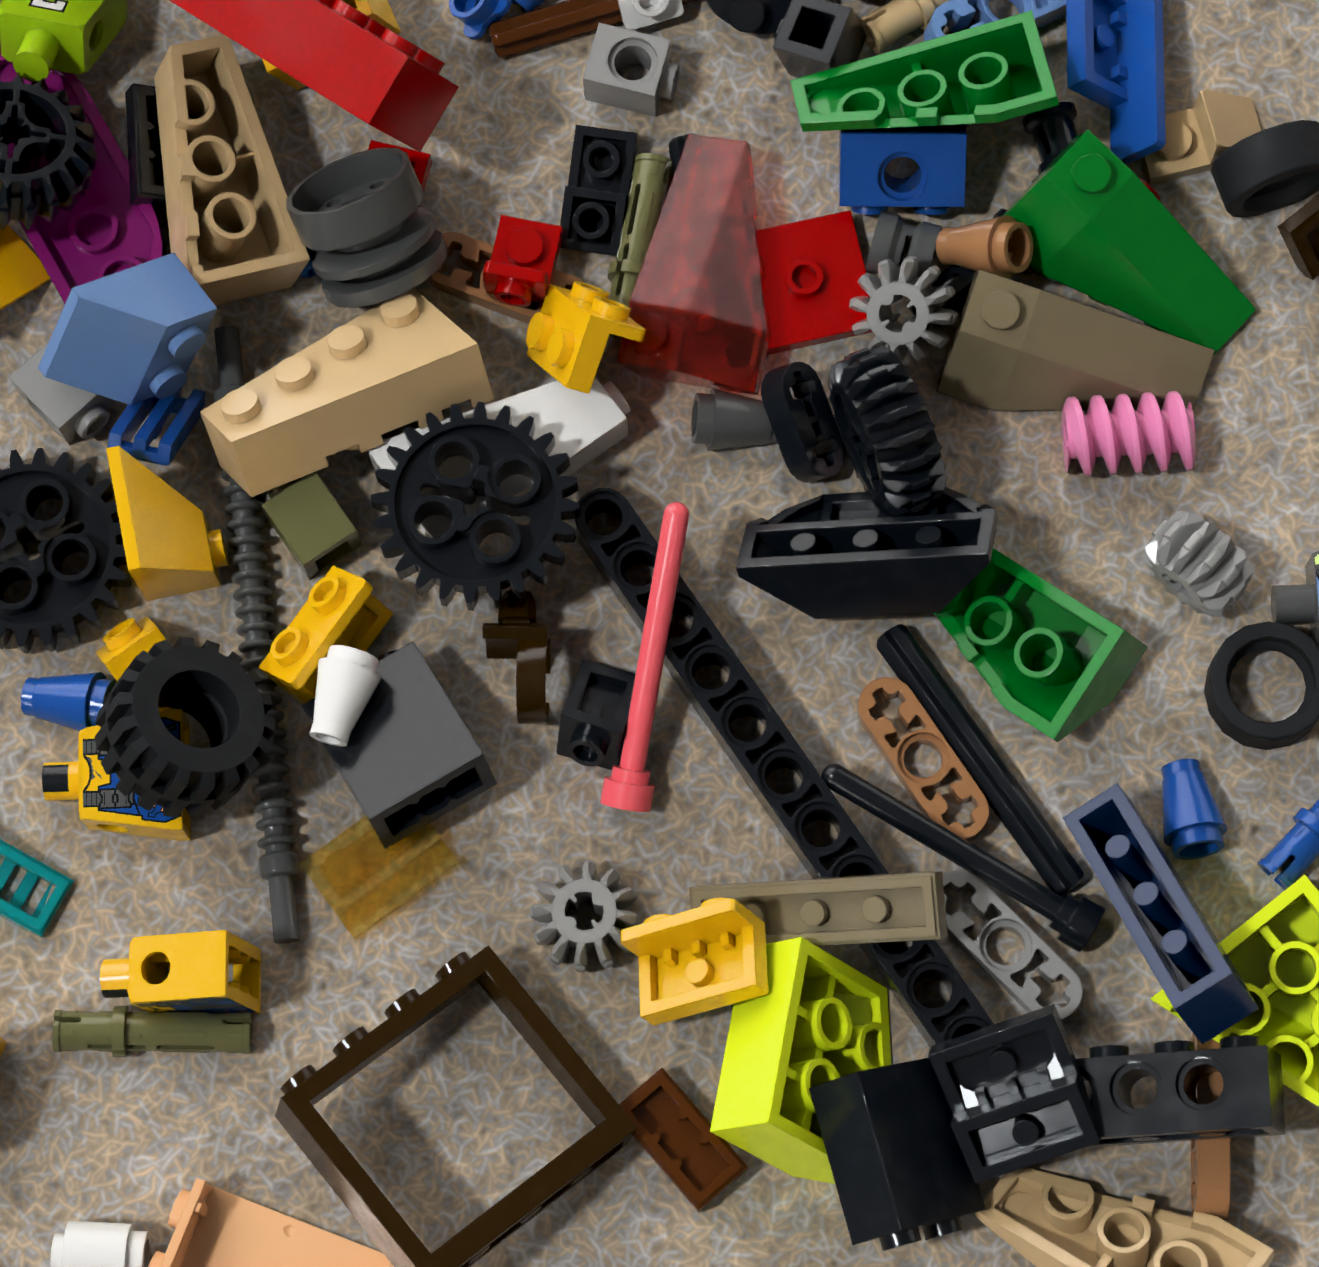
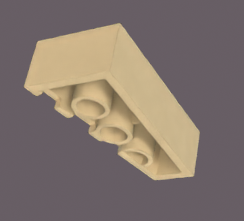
(346, 393)

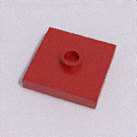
(810, 280)

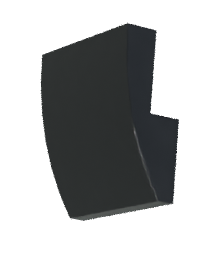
(1015, 1094)

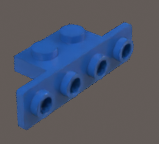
(1119, 63)

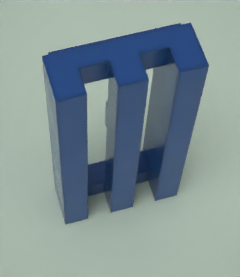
(134, 415)

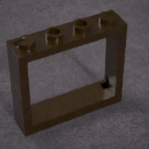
(405, 1015)

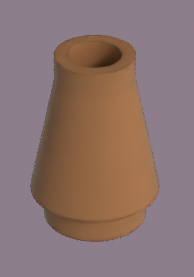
(990, 245)

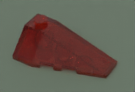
(703, 277)

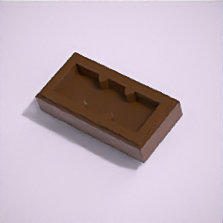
(681, 1140)

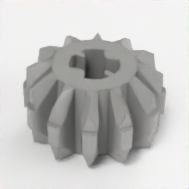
(893, 287)
(1197, 563)
(564, 927)

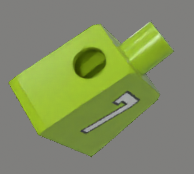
(57, 34)

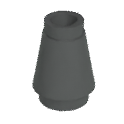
(729, 421)

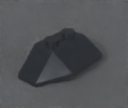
(854, 561)

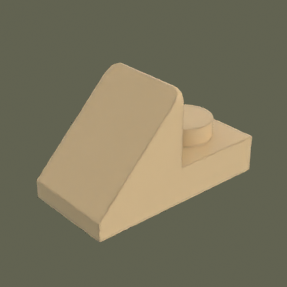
(1201, 135)

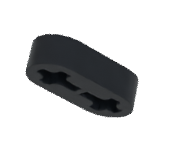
(803, 422)

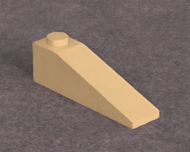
(1070, 1225)

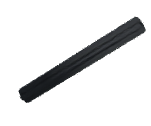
(981, 761)

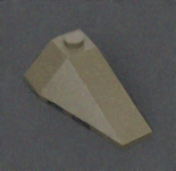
(1037, 349)

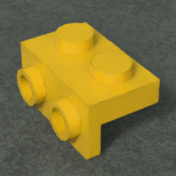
(573, 332)
(336, 613)
(698, 959)

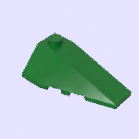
(948, 80)
(1123, 248)
(1039, 647)

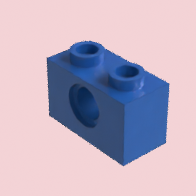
(929, 190)

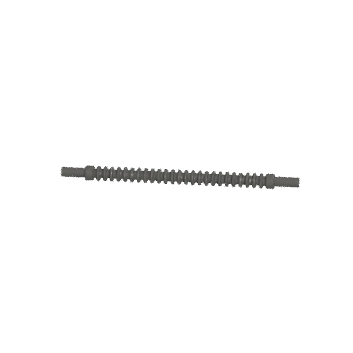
(278, 862)

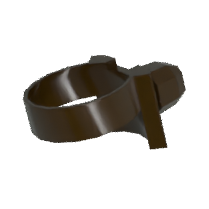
(522, 638)

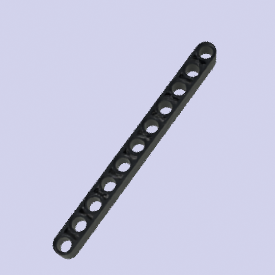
(772, 750)

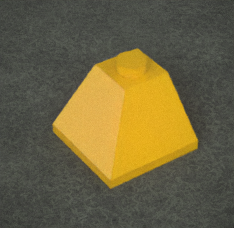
(163, 532)

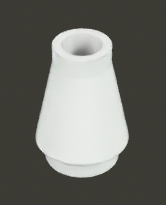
(342, 692)

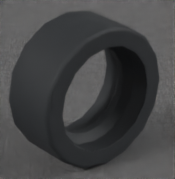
(1269, 169)
(1218, 695)

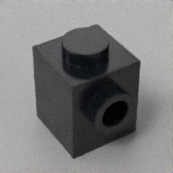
(818, 37)

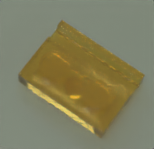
(372, 882)

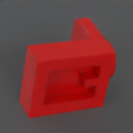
(522, 261)

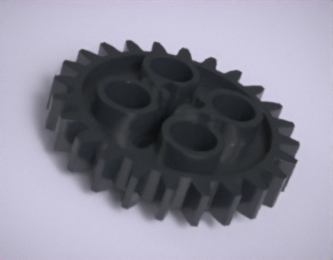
(495, 454)
(57, 599)

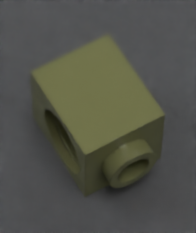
(311, 523)

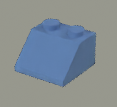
(130, 332)

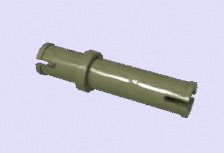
(643, 208)
(140, 1031)

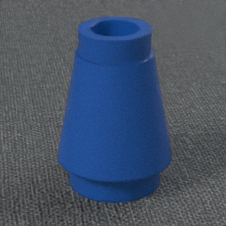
(66, 699)
(1190, 812)

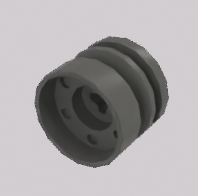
(367, 227)

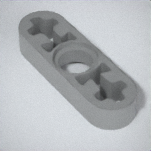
(1007, 920)

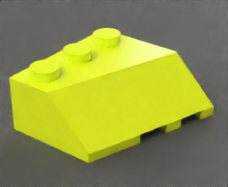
(1280, 967)
(805, 1032)

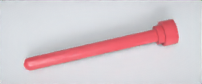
(629, 783)

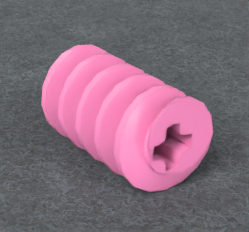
(1128, 432)

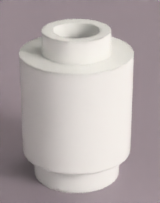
(100, 1245)

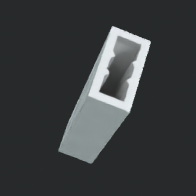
(579, 421)

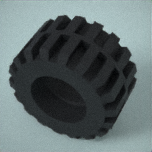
(209, 690)

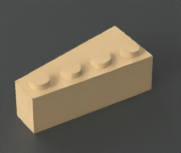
(221, 177)

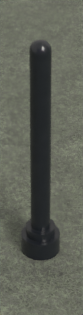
(1069, 916)

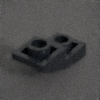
(597, 189)

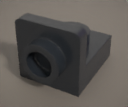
(596, 715)

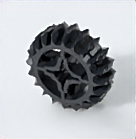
(50, 152)
(887, 431)

